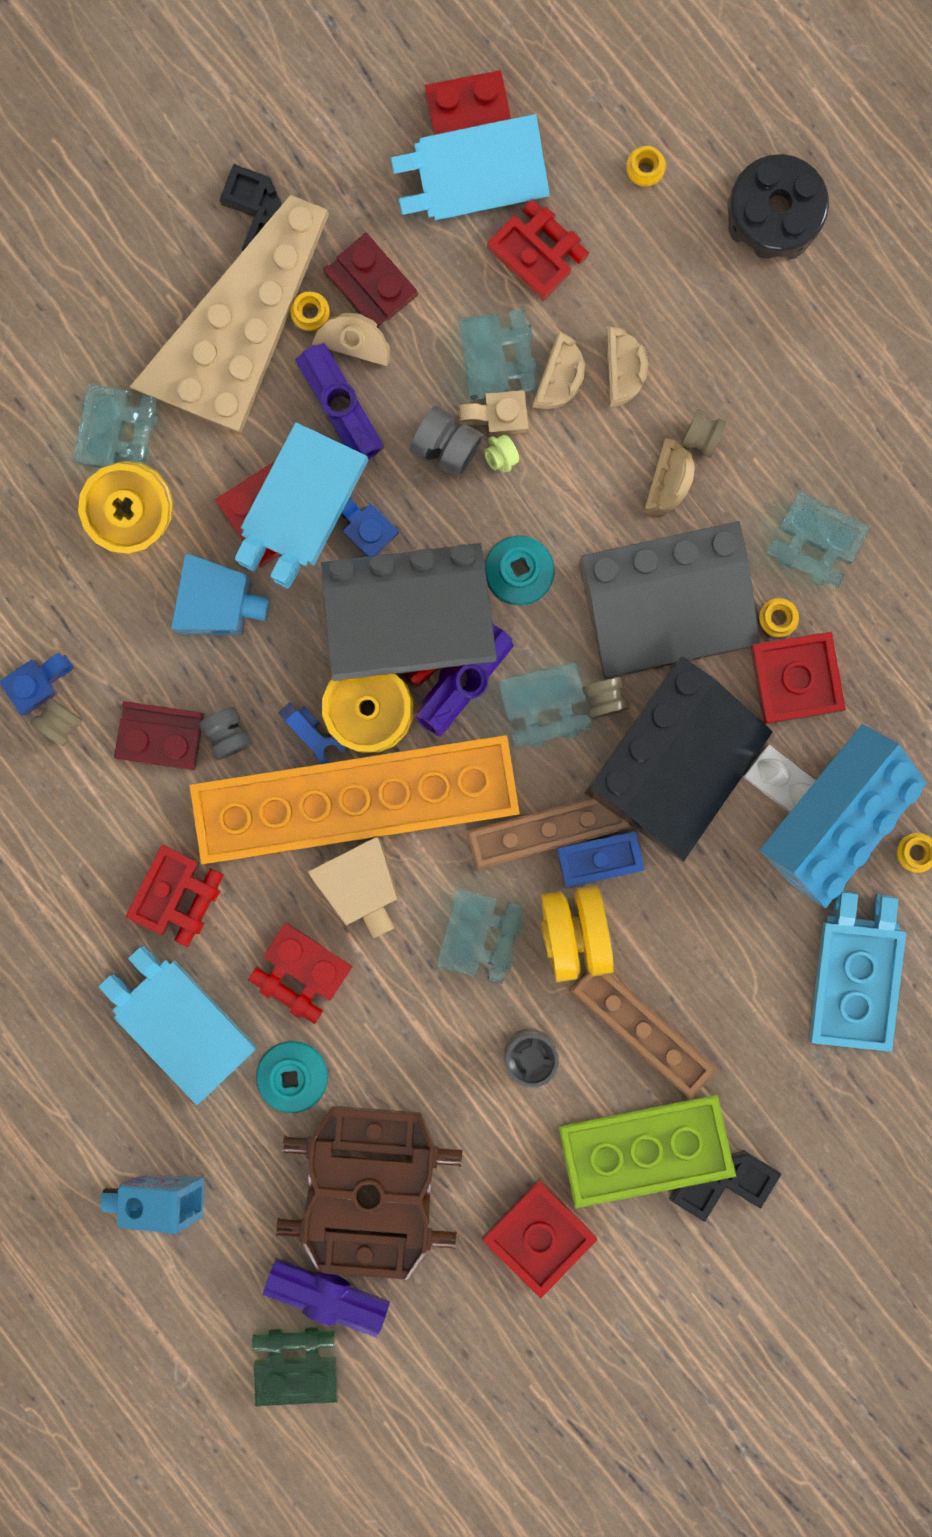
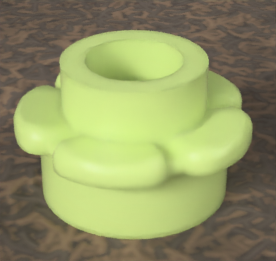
(501, 453)

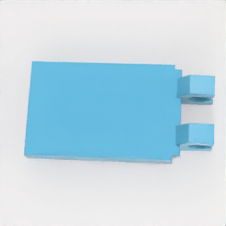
(476, 168)
(299, 503)
(858, 976)
(178, 1025)

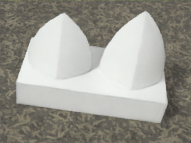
(778, 778)

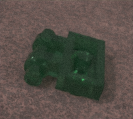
(295, 1379)

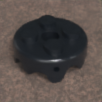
(771, 231)

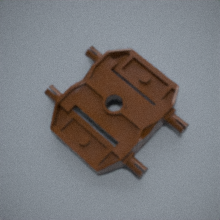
(402, 1186)

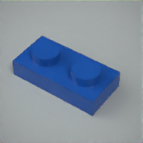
(600, 859)

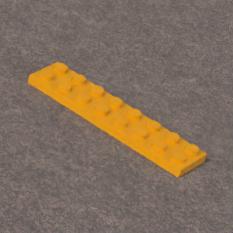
(354, 799)

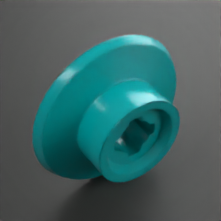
(530, 585)
(311, 1077)

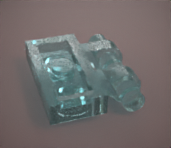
(485, 358)
(103, 426)
(823, 529)
(540, 693)
(468, 931)

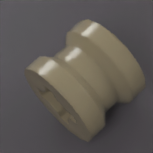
(704, 433)
(606, 697)
(56, 721)

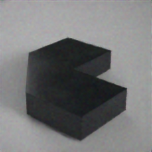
(252, 195)
(752, 1182)

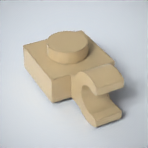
(503, 413)

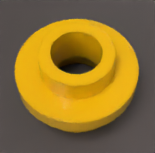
(646, 155)
(305, 301)
(790, 615)
(903, 852)

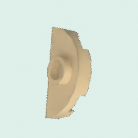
(355, 337)
(626, 366)
(562, 374)
(671, 479)

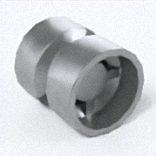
(446, 442)

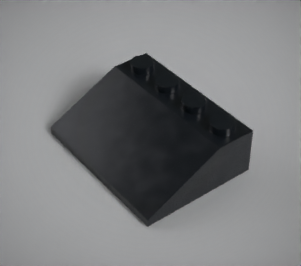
(680, 759)

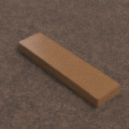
(542, 832)
(644, 1031)

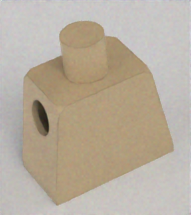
(359, 886)

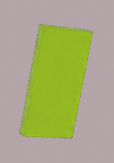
(646, 1151)

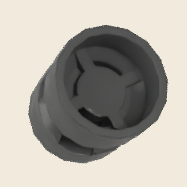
(531, 1058)

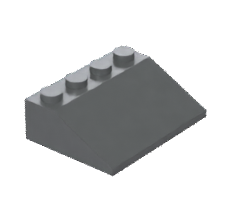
(670, 599)
(407, 612)

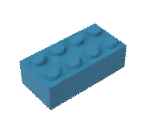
(844, 815)

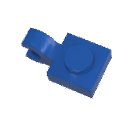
(367, 528)
(32, 684)
(304, 725)

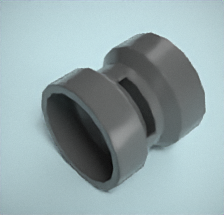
(225, 733)

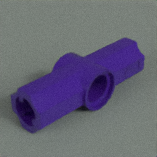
(328, 383)
(449, 698)
(326, 1298)

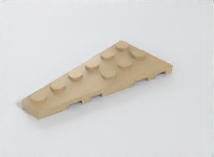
(229, 338)

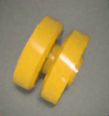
(102, 510)
(374, 732)
(578, 933)

